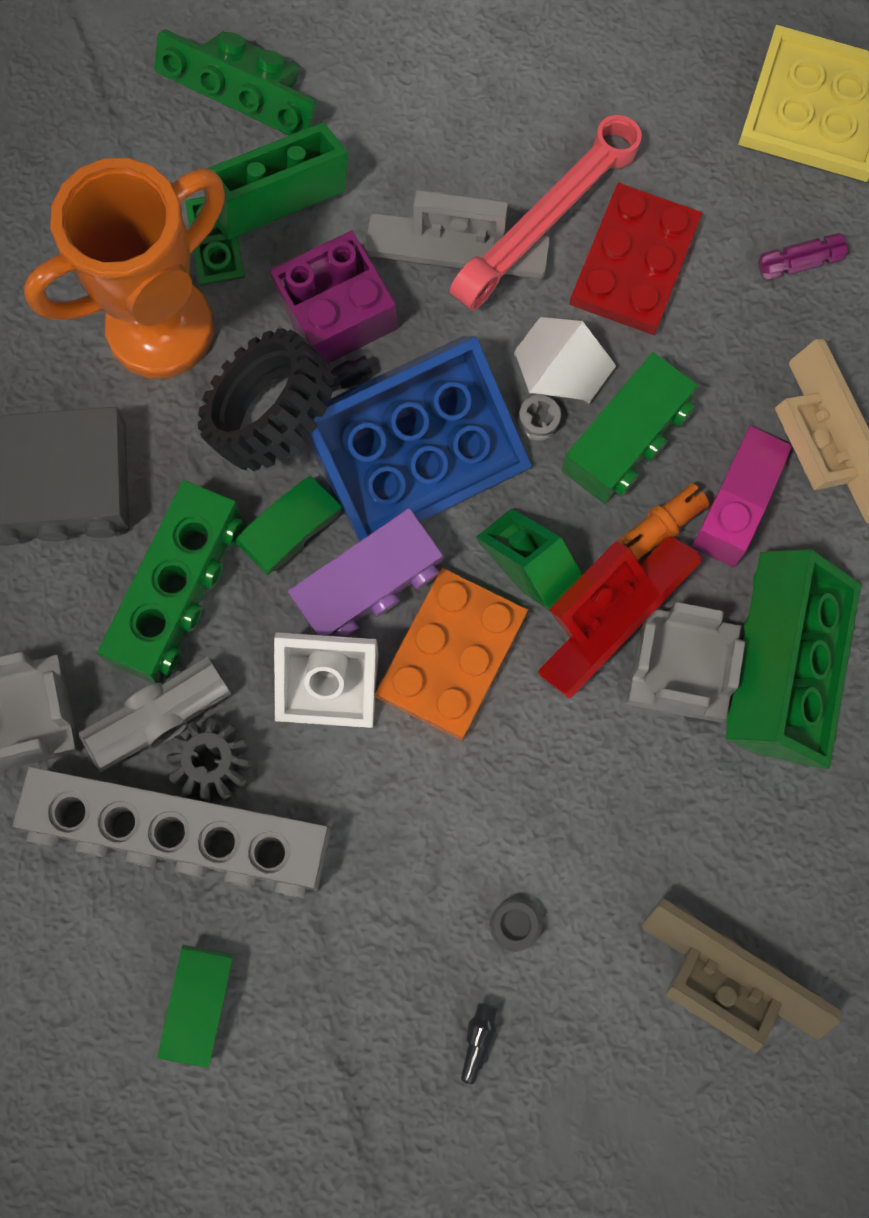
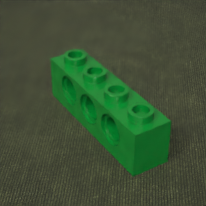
(190, 513)

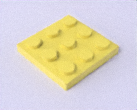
(812, 104)

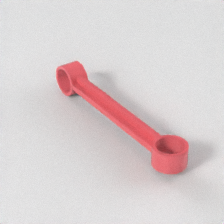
(481, 275)

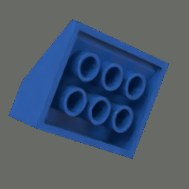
(417, 438)

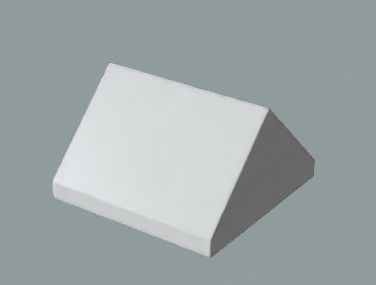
(325, 679)

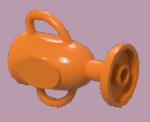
(131, 255)

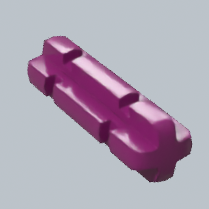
(802, 256)

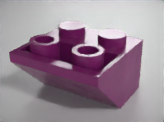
(335, 297)

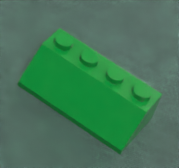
(794, 658)

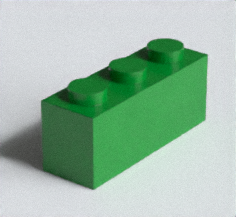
(280, 179)
(630, 429)

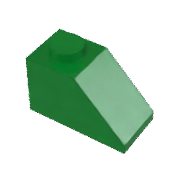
(531, 557)

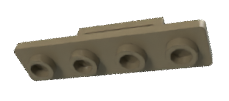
(732, 985)

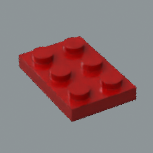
(635, 258)

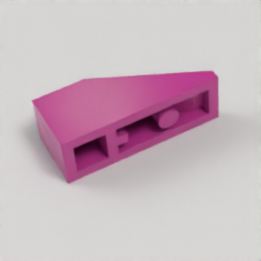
(742, 497)

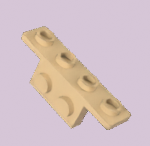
(827, 425)

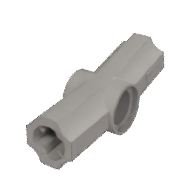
(154, 715)

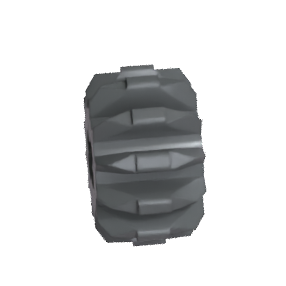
(219, 744)

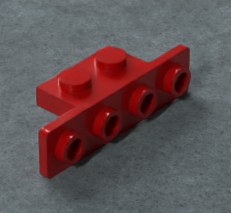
(610, 606)

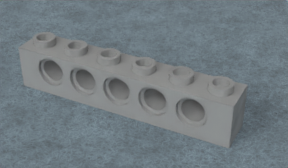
(50, 793)

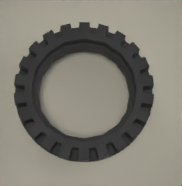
(282, 422)

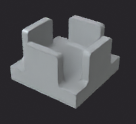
(687, 663)
(34, 711)

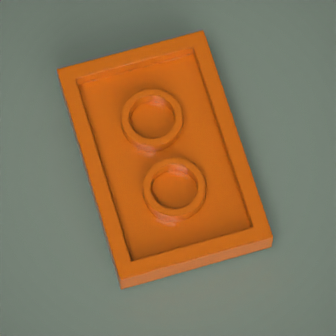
(451, 654)

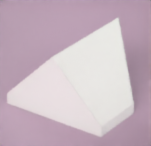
(563, 360)

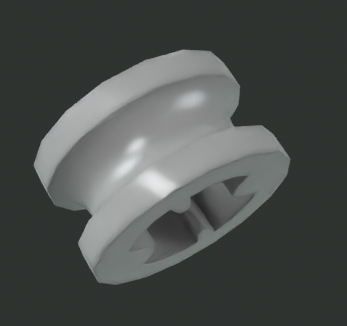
(524, 418)

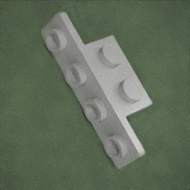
(449, 233)

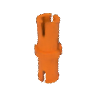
(664, 521)

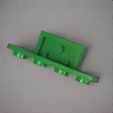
(238, 77)

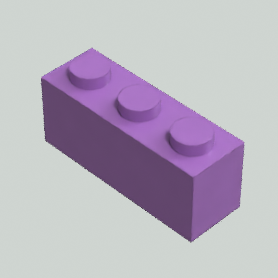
(367, 577)

